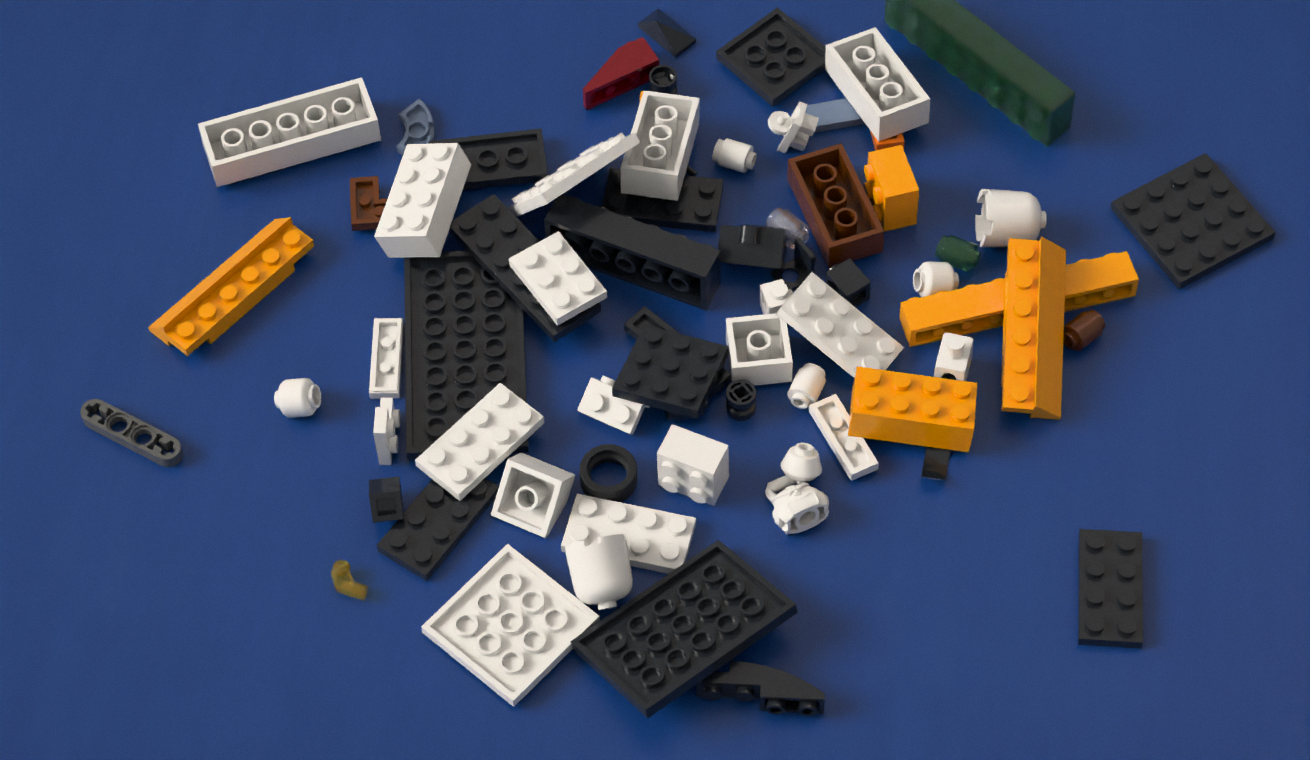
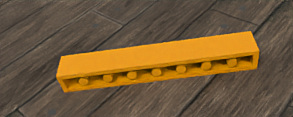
(982, 305)

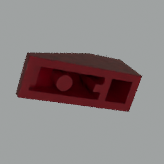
(622, 72)

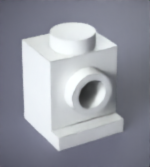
(773, 296)

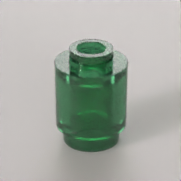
(958, 252)

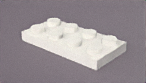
(838, 327)
(479, 441)
(653, 537)

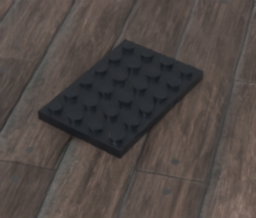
(683, 628)

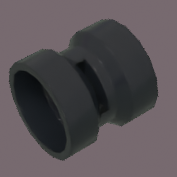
(663, 80)
(741, 400)

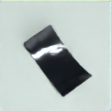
(935, 463)

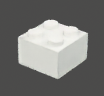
(759, 349)
(693, 465)

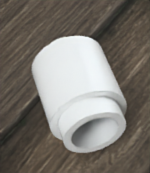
(734, 155)
(807, 386)

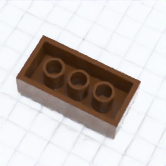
(835, 205)

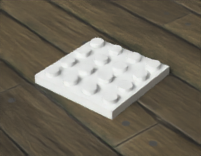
(572, 173)
(510, 624)

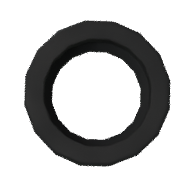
(608, 454)

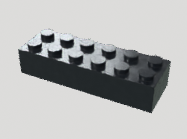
(637, 251)

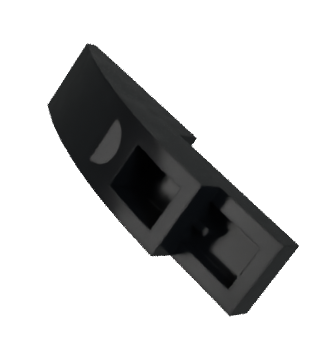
(776, 689)

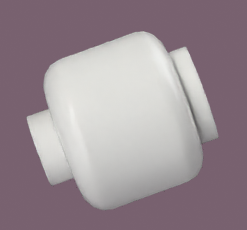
(934, 277)
(298, 397)

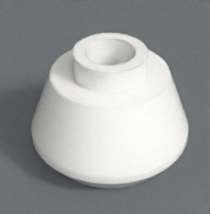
(802, 463)

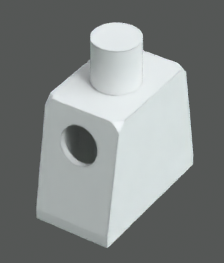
(954, 356)

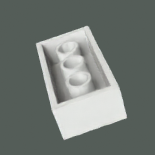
(877, 84)
(666, 135)
(423, 200)

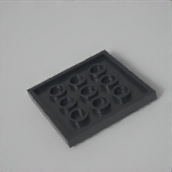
(1192, 220)

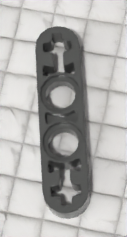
(133, 430)

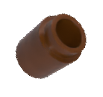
(1083, 330)

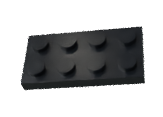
(503, 158)
(695, 209)
(434, 526)
(1110, 588)

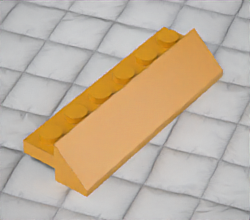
(233, 287)
(1033, 328)

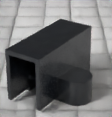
(753, 245)

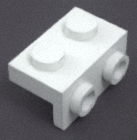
(614, 411)

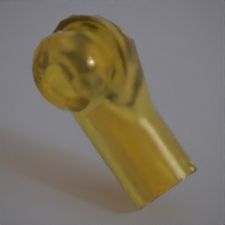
(344, 583)

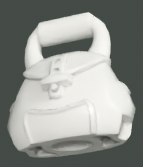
(796, 506)

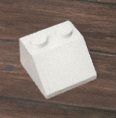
(532, 494)

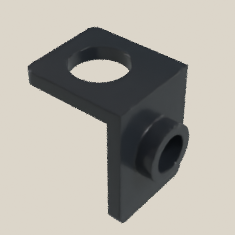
(802, 264)

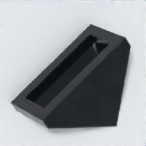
(667, 33)

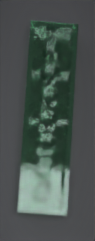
(986, 64)

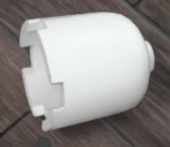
(1007, 216)
(600, 570)

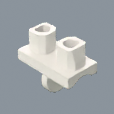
(794, 128)

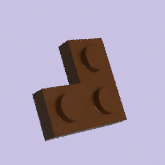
(365, 203)

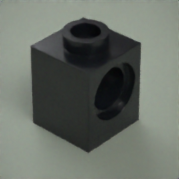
(849, 282)
(386, 499)

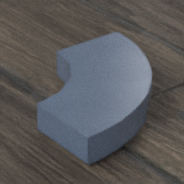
(418, 125)

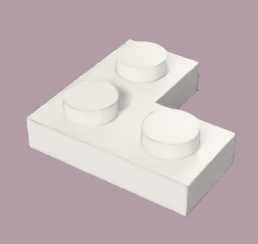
(385, 422)

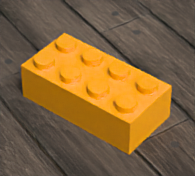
(912, 409)

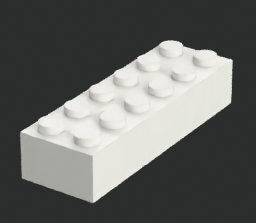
(289, 132)

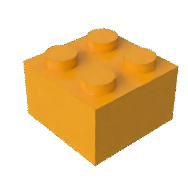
(891, 188)

